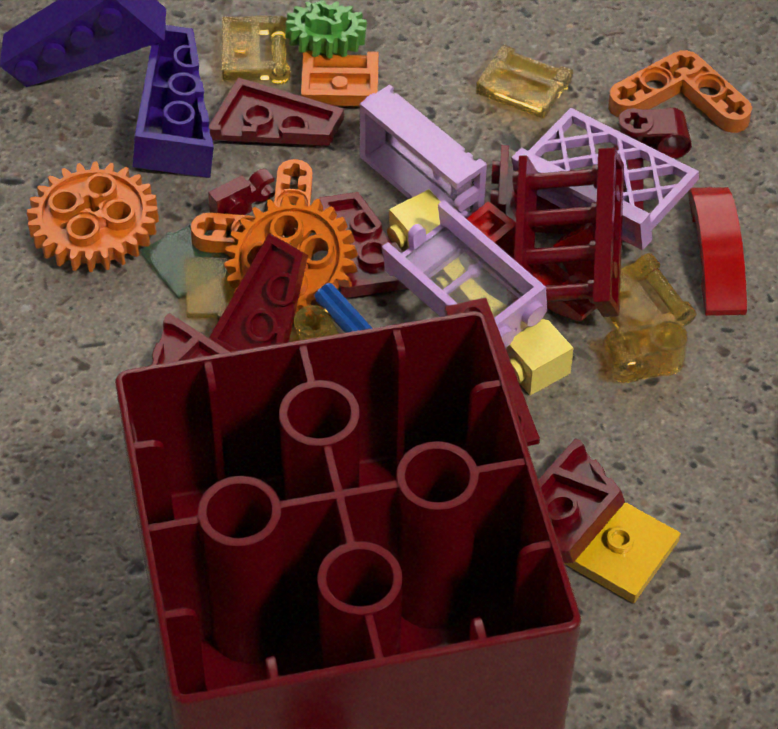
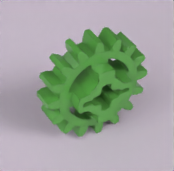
(325, 29)

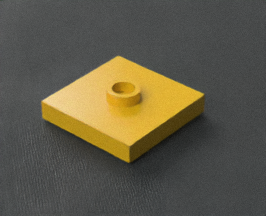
(627, 552)

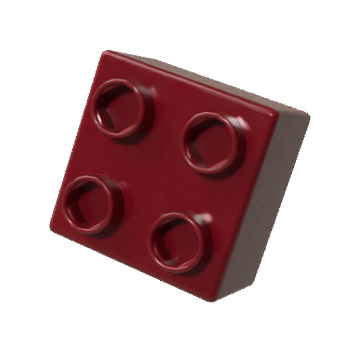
(349, 536)

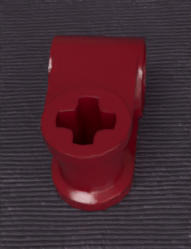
(659, 129)

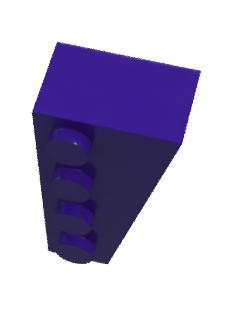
(78, 35)
(172, 114)

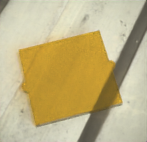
(206, 286)

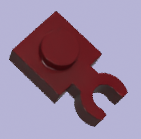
(239, 194)

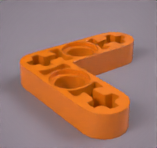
(691, 77)
(221, 223)

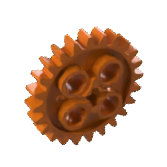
(93, 216)
(329, 236)

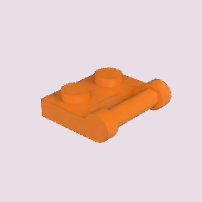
(340, 78)

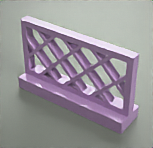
(636, 222)

